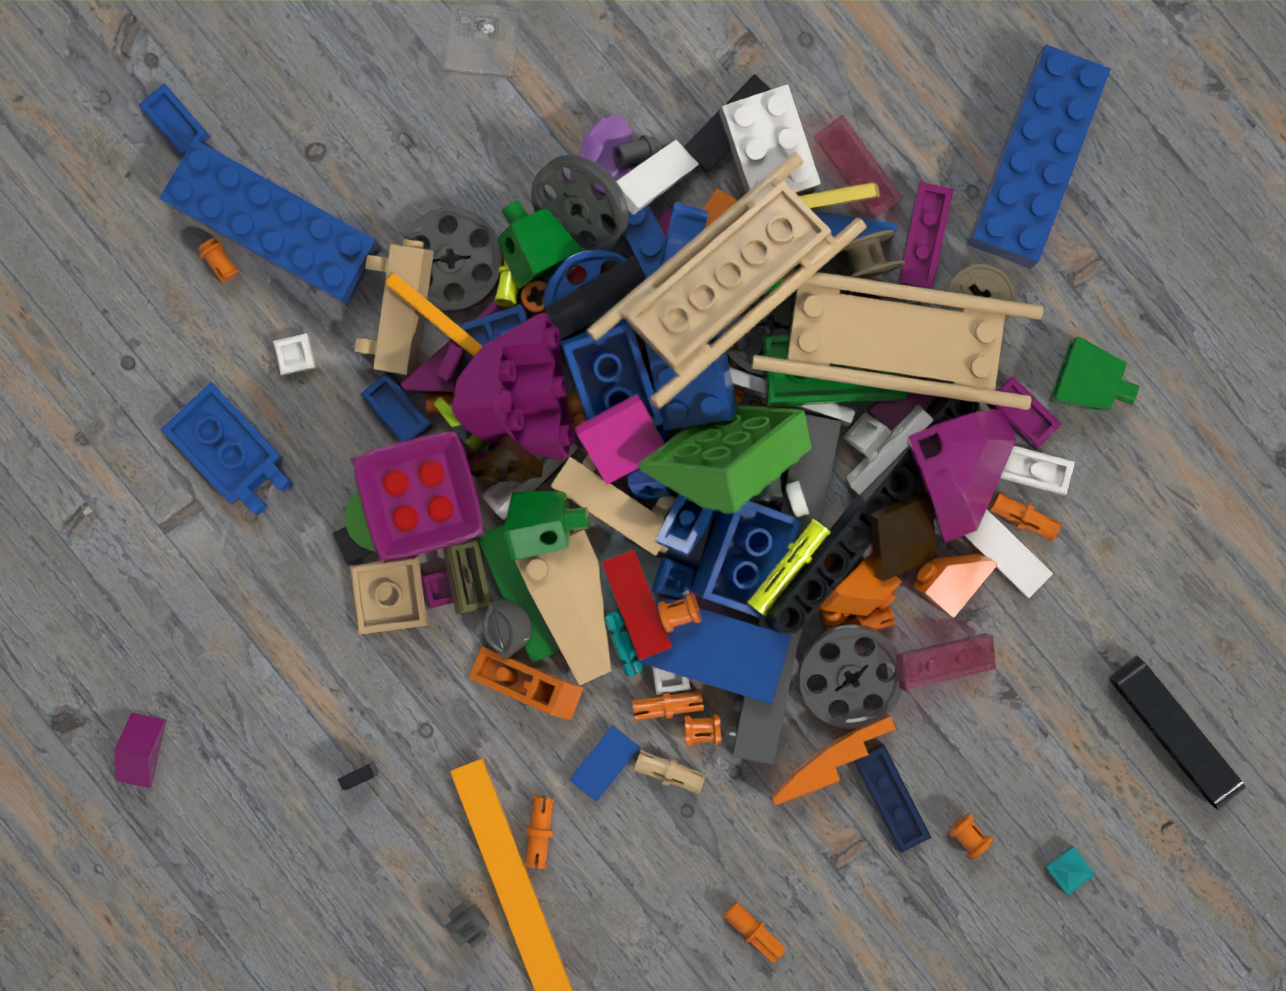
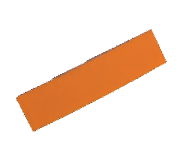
(821, 767)

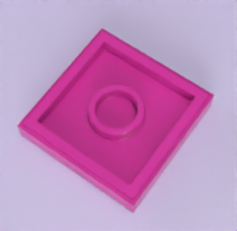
(620, 438)

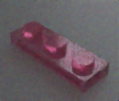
(857, 164)
(945, 661)

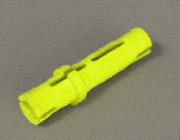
(789, 566)

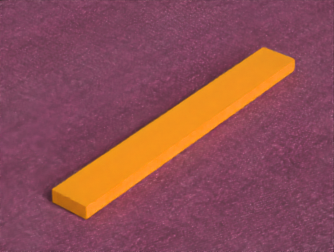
(510, 877)

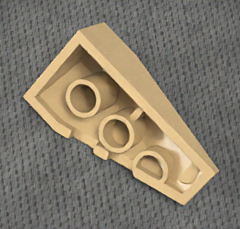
(572, 603)

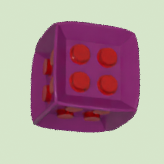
(418, 495)

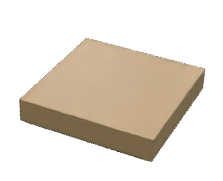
(389, 595)

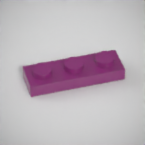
(925, 235)

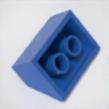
(742, 554)

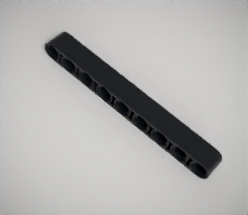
(858, 518)

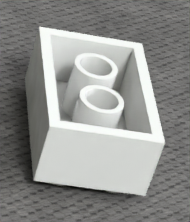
(764, 134)

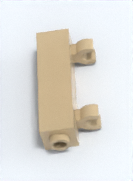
(400, 323)
(612, 504)

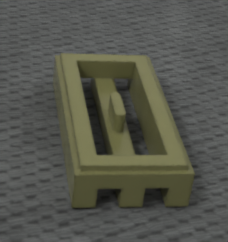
(461, 577)

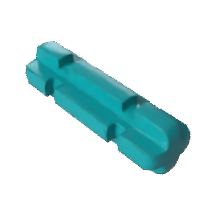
(623, 643)

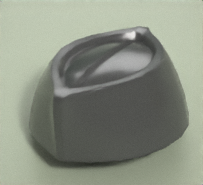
(506, 627)

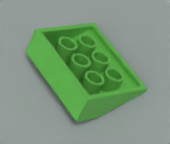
(731, 459)

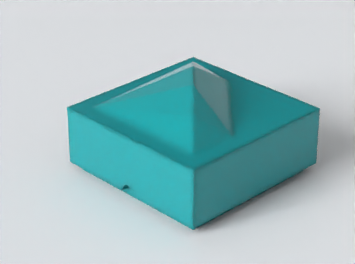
(1069, 870)

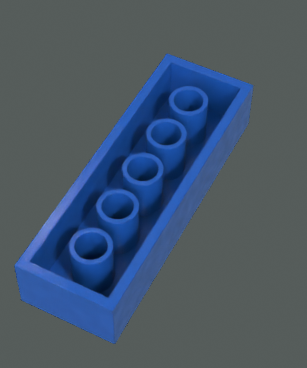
(1038, 156)
(269, 221)

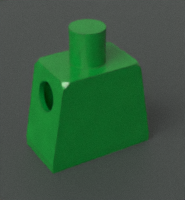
(534, 243)
(1091, 378)
(541, 523)

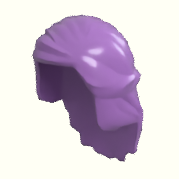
(599, 146)

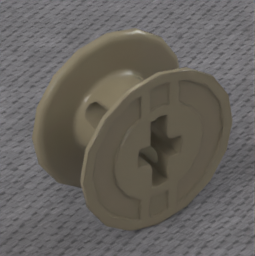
(867, 256)
(984, 281)

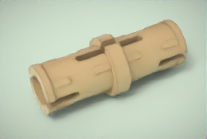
(669, 772)

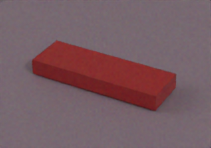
(636, 604)

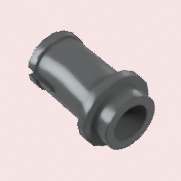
(635, 151)

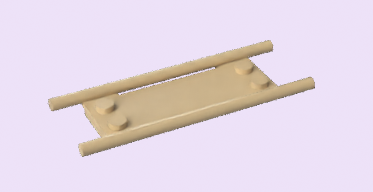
(724, 274)
(898, 339)

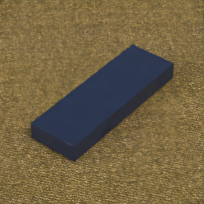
(892, 798)

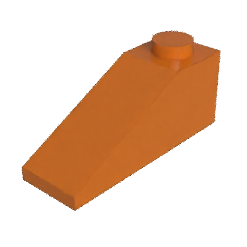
(526, 683)

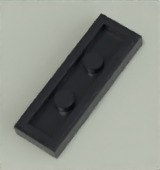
(711, 141)
(595, 297)

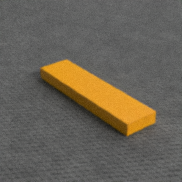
(432, 313)

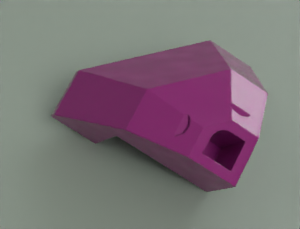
(518, 391)
(962, 467)

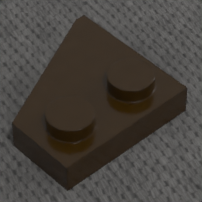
(504, 463)

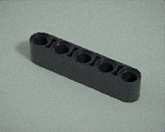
(1177, 732)

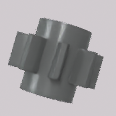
(467, 925)

